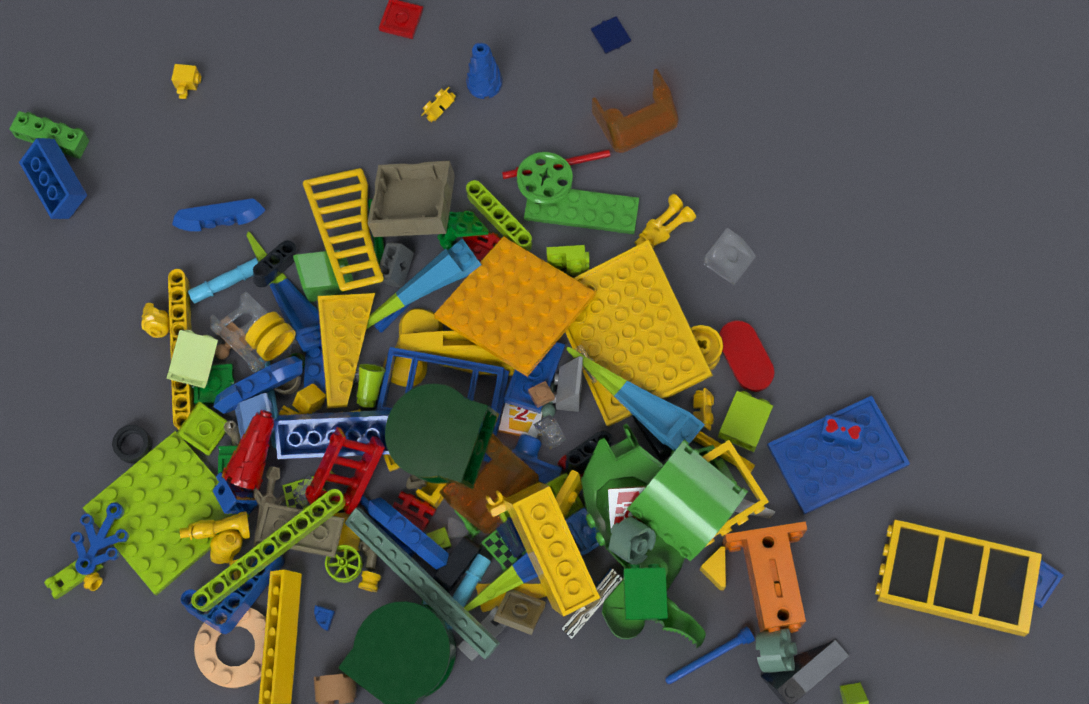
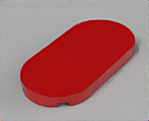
(746, 356)

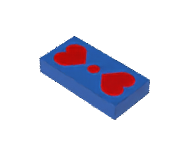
(842, 430)

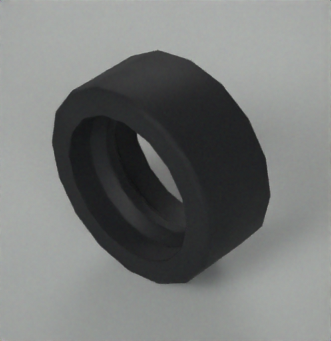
(123, 433)

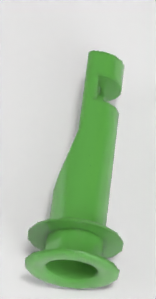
(469, 526)

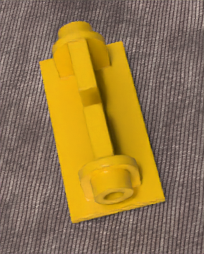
(433, 110)
(704, 402)

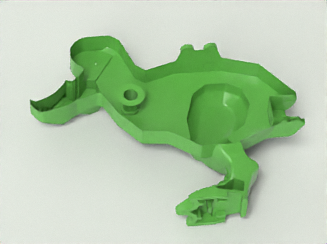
(632, 466)

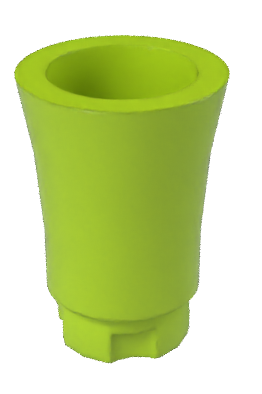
(369, 384)

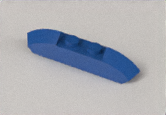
(218, 214)
(258, 383)
(408, 533)

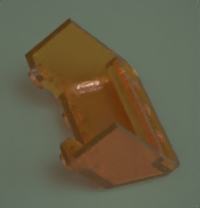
(503, 473)

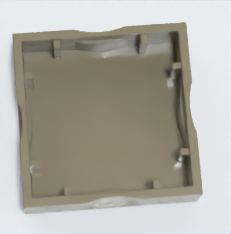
(411, 199)

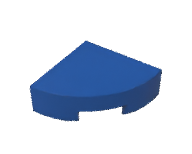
(324, 617)

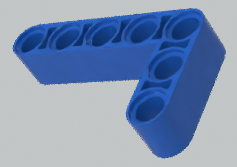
(240, 596)

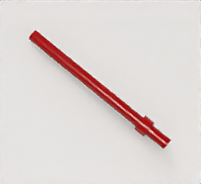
(571, 161)

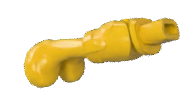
(654, 229)
(209, 528)

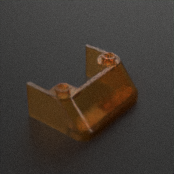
(642, 125)

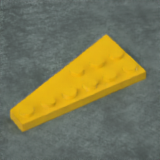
(342, 332)

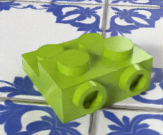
(569, 257)

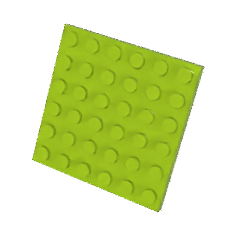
(159, 498)

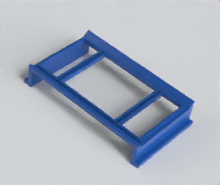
(500, 387)

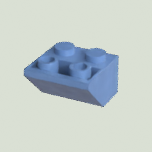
(248, 409)

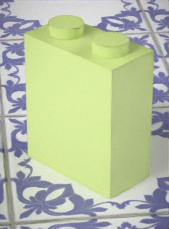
(192, 358)

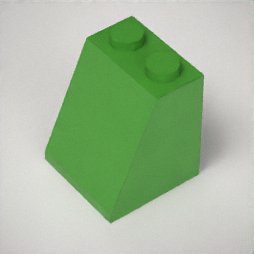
(318, 276)

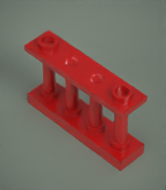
(361, 478)

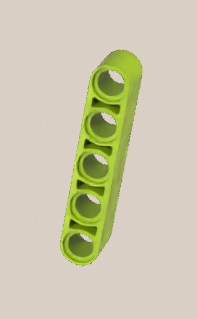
(495, 209)

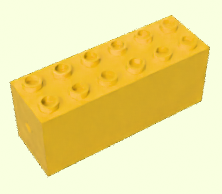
(551, 548)

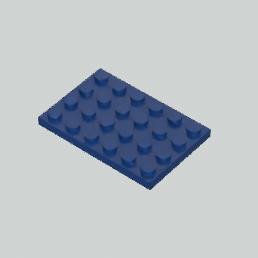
(828, 468)

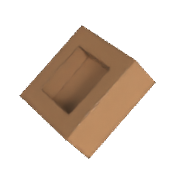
(541, 394)

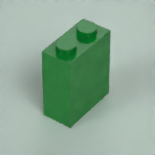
(645, 592)

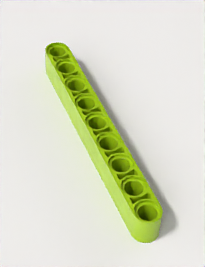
(259, 551)

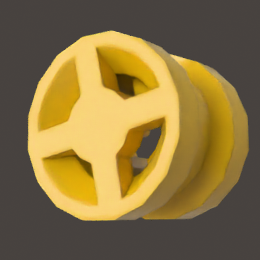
(369, 581)

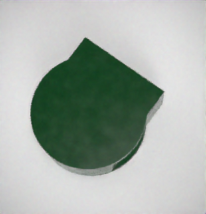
(439, 434)
(401, 653)

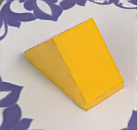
(715, 569)

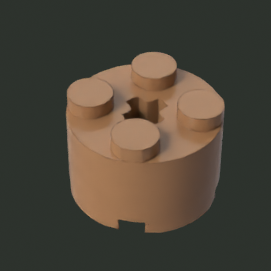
(335, 687)

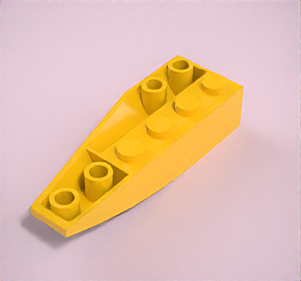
(451, 345)

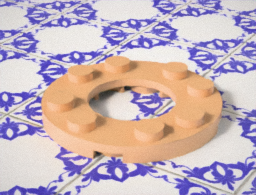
(223, 674)

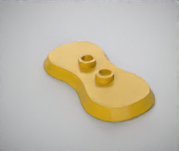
(413, 321)

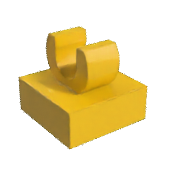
(496, 506)

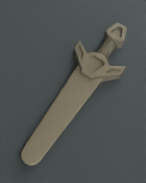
(272, 475)

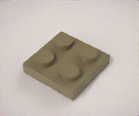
(520, 611)

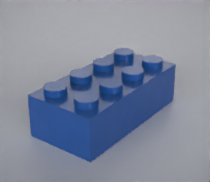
(52, 178)

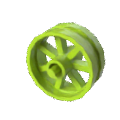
(344, 564)

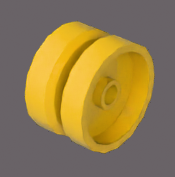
(270, 336)
(710, 344)

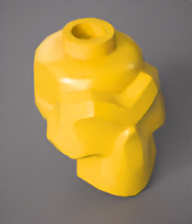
(155, 321)
(225, 546)

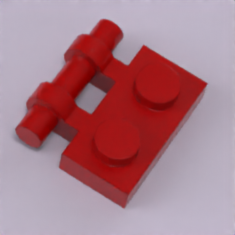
(479, 247)
(416, 518)

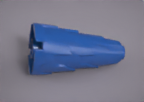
(483, 73)

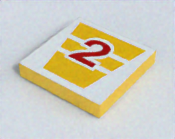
(519, 421)

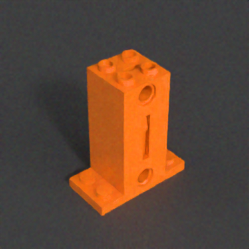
(772, 574)

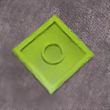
(202, 428)

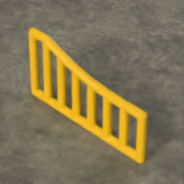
(363, 218)

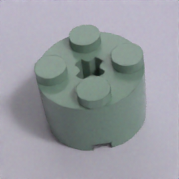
(631, 540)
(776, 651)

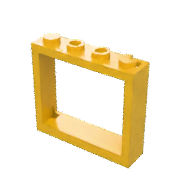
(762, 500)

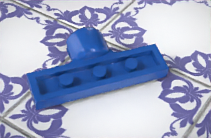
(528, 449)

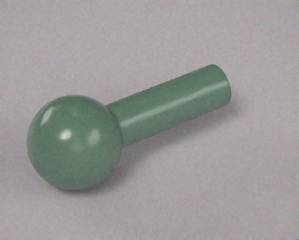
(549, 407)

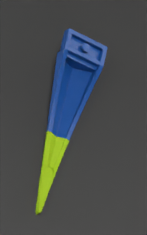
(294, 306)
(523, 570)

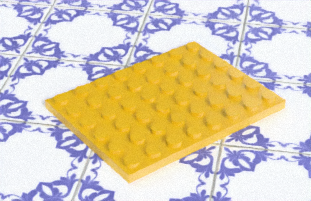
(636, 330)

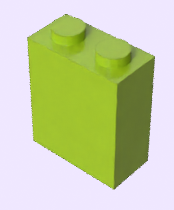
(745, 420)

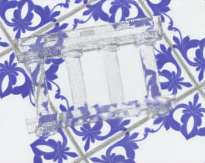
(250, 306)

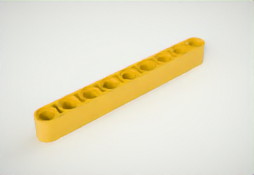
(177, 324)

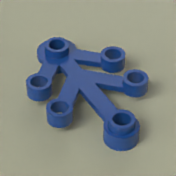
(98, 541)

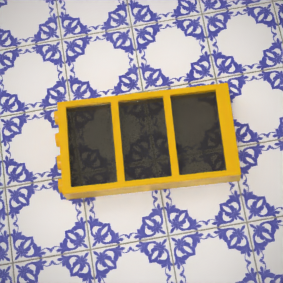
(959, 577)

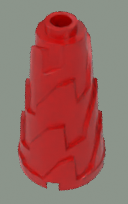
(249, 459)

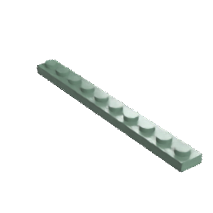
(422, 583)

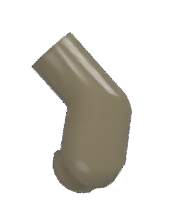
(232, 430)
(370, 554)

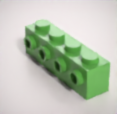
(29, 127)

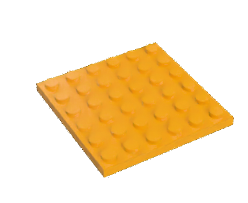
(515, 306)

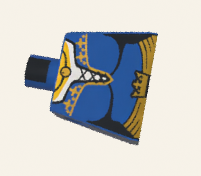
(233, 498)

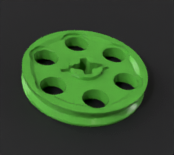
(549, 183)

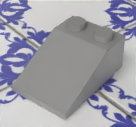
(569, 385)

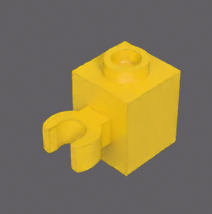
(185, 78)

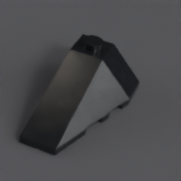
(808, 671)

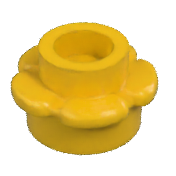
(92, 581)

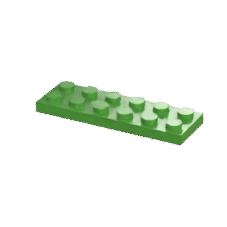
(586, 210)

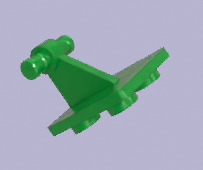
(461, 225)

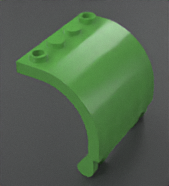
(687, 501)

